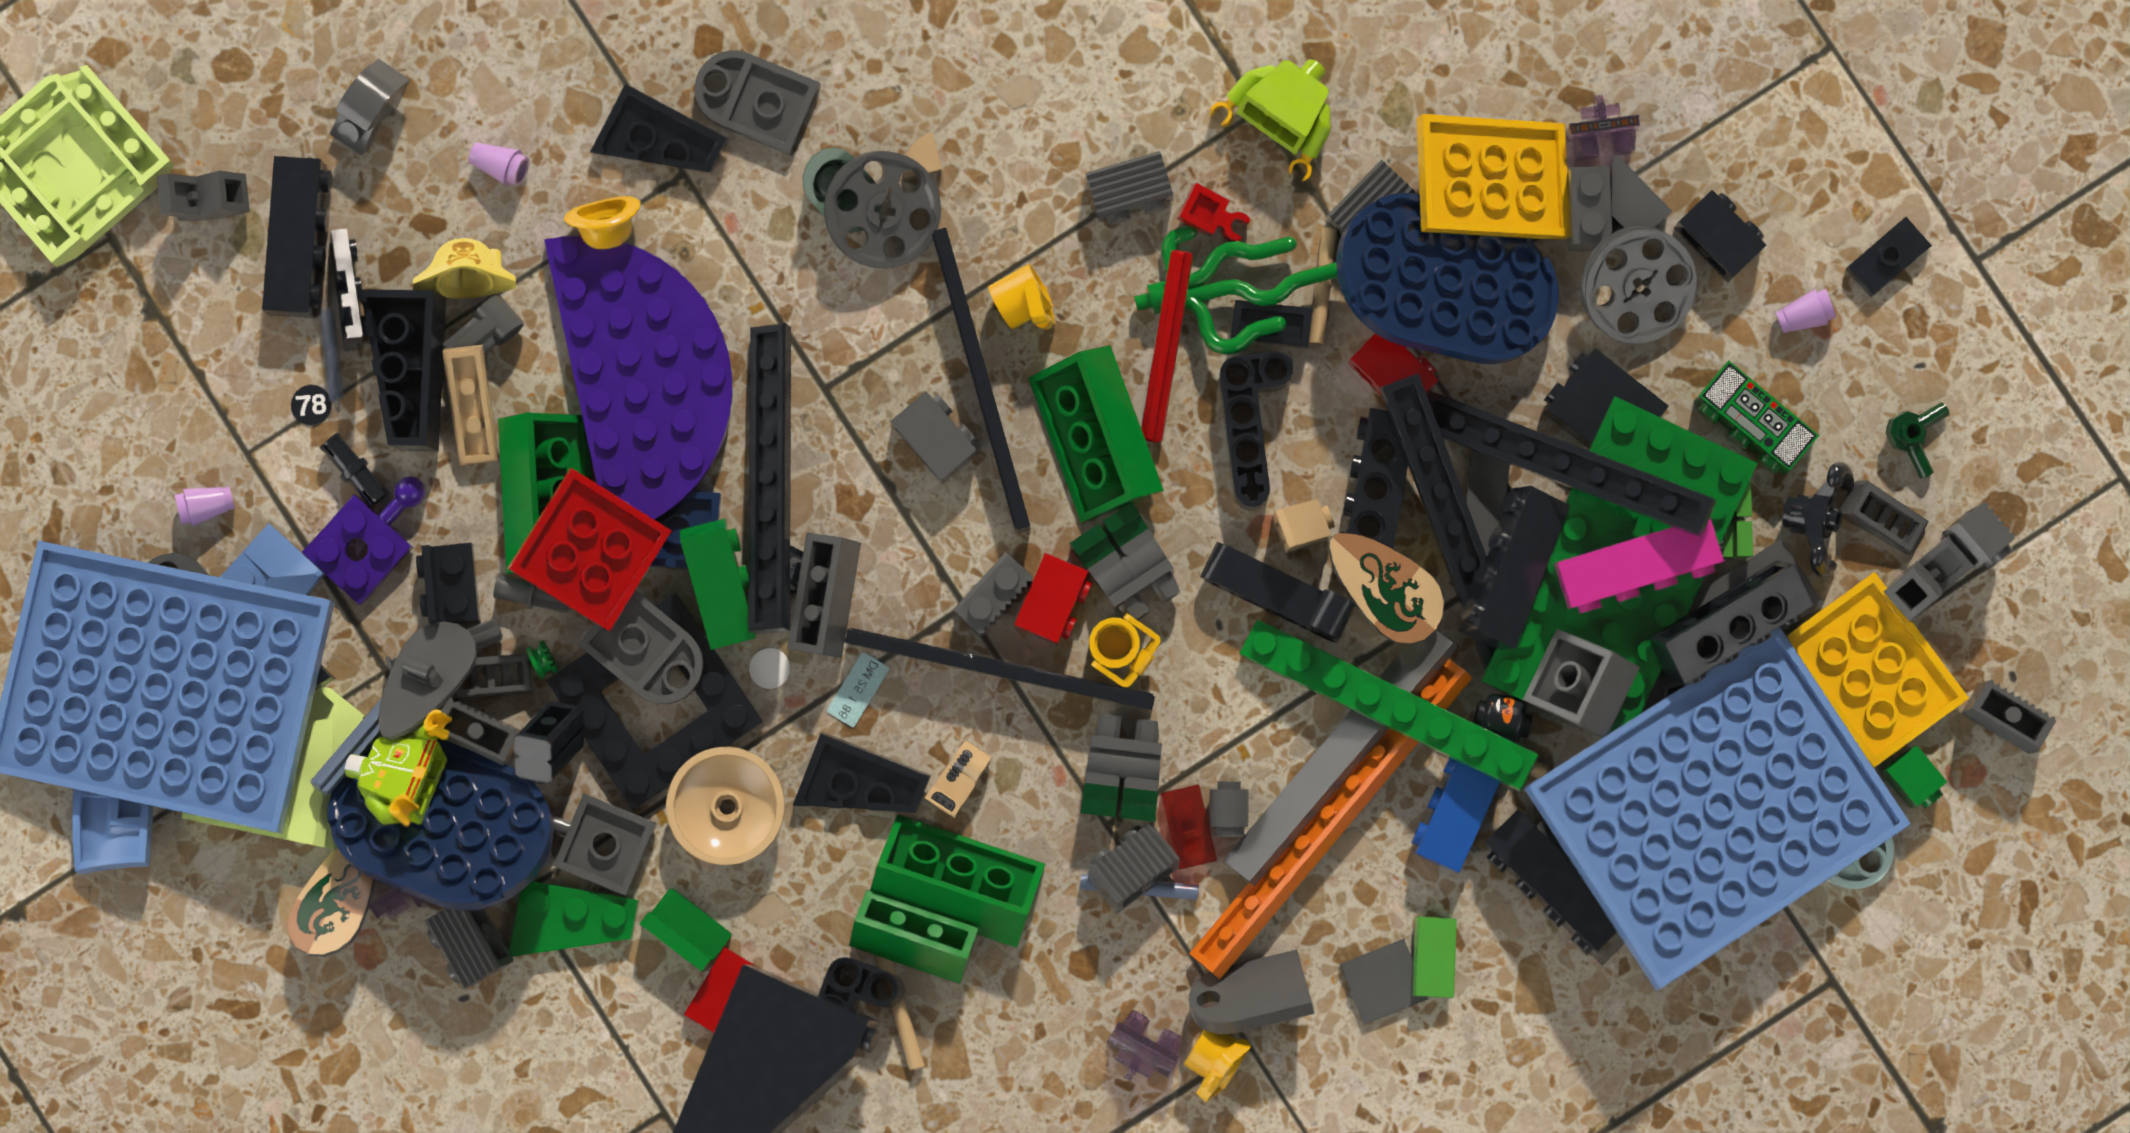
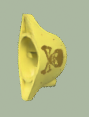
(465, 270)

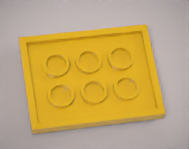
(1493, 177)
(1876, 669)

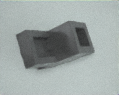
(366, 103)
(204, 196)
(1929, 577)

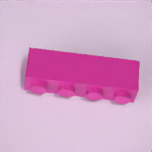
(1636, 563)

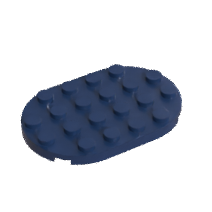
(1445, 290)
(476, 842)

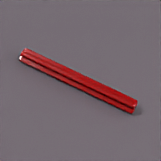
(1166, 345)

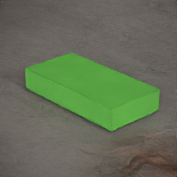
(1434, 957)

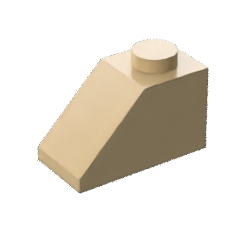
(1302, 525)

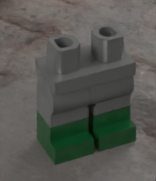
(1133, 573)
(1127, 760)

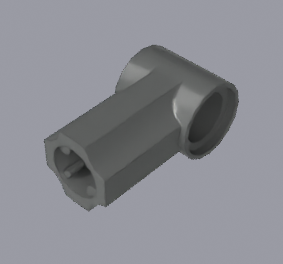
(491, 326)

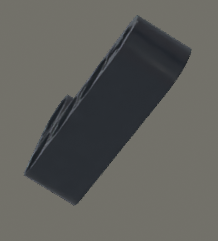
(1252, 431)
(1278, 593)
(863, 987)

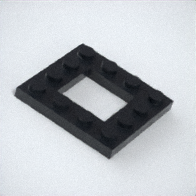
(648, 774)

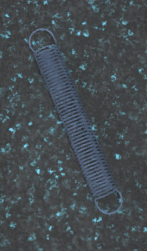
(331, 362)

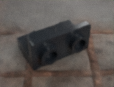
(449, 583)

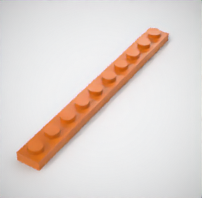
(1258, 904)

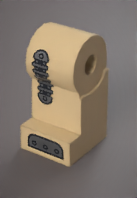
(958, 779)

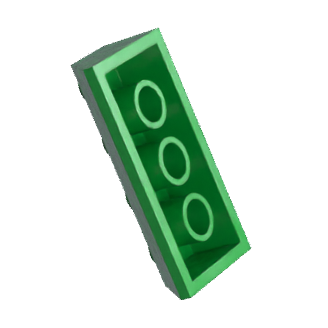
(1095, 433)
(533, 462)
(958, 879)

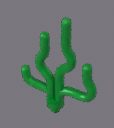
(1198, 294)

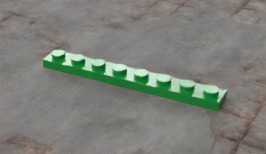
(1389, 705)

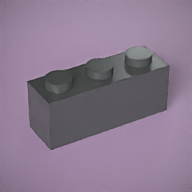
(824, 595)

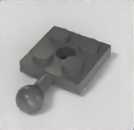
(578, 850)

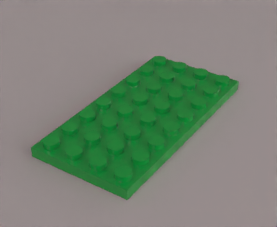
(1593, 524)

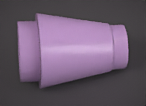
(501, 163)
(1807, 312)
(203, 504)

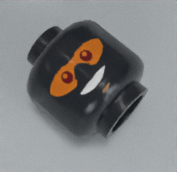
(1504, 717)

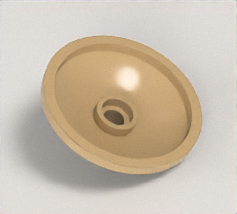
(696, 802)

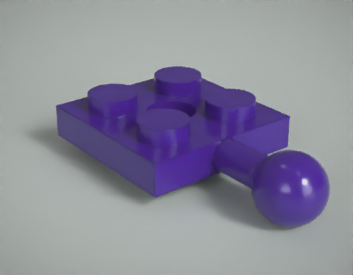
(384, 543)

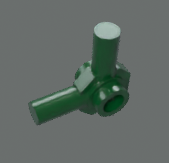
(1908, 433)

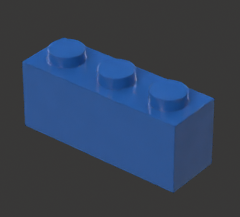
(1455, 816)

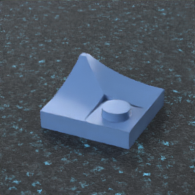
(275, 564)
(109, 832)

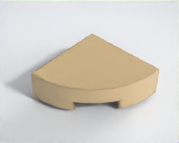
(926, 154)

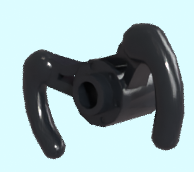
(1819, 516)

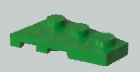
(567, 918)

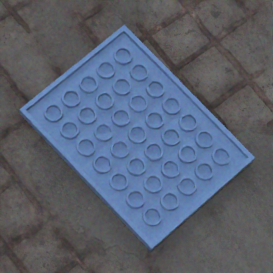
(161, 685)
(1717, 808)

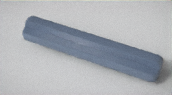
(356, 743)

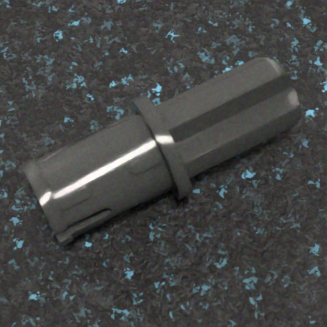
(525, 593)

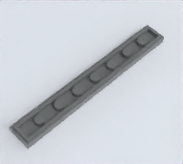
(1331, 765)

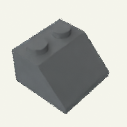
(1581, 683)

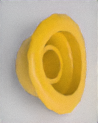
(604, 222)

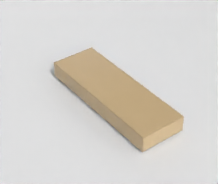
(471, 405)

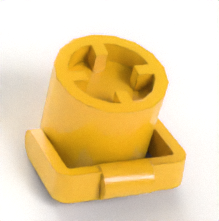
(1023, 298)
(1117, 643)
(1216, 1060)

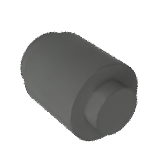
(1228, 809)

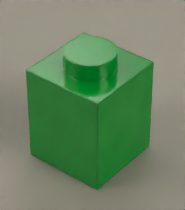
(1915, 778)

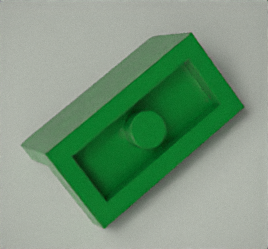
(686, 929)

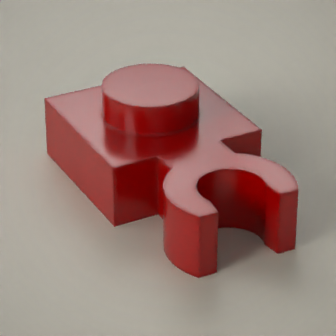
(1206, 212)

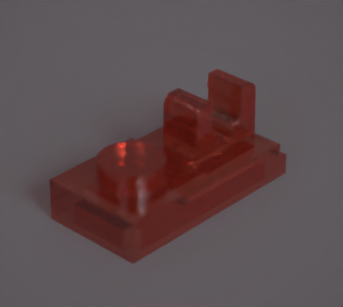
(1189, 826)

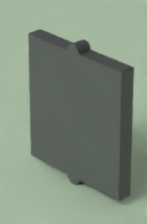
(1381, 981)

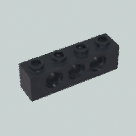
(1391, 473)
(1678, 642)

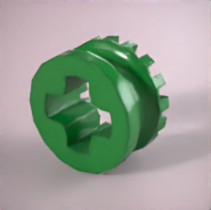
(541, 659)

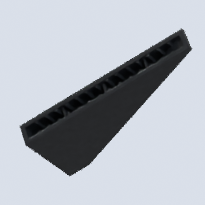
(773, 1056)

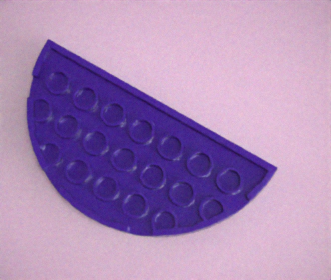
(644, 370)

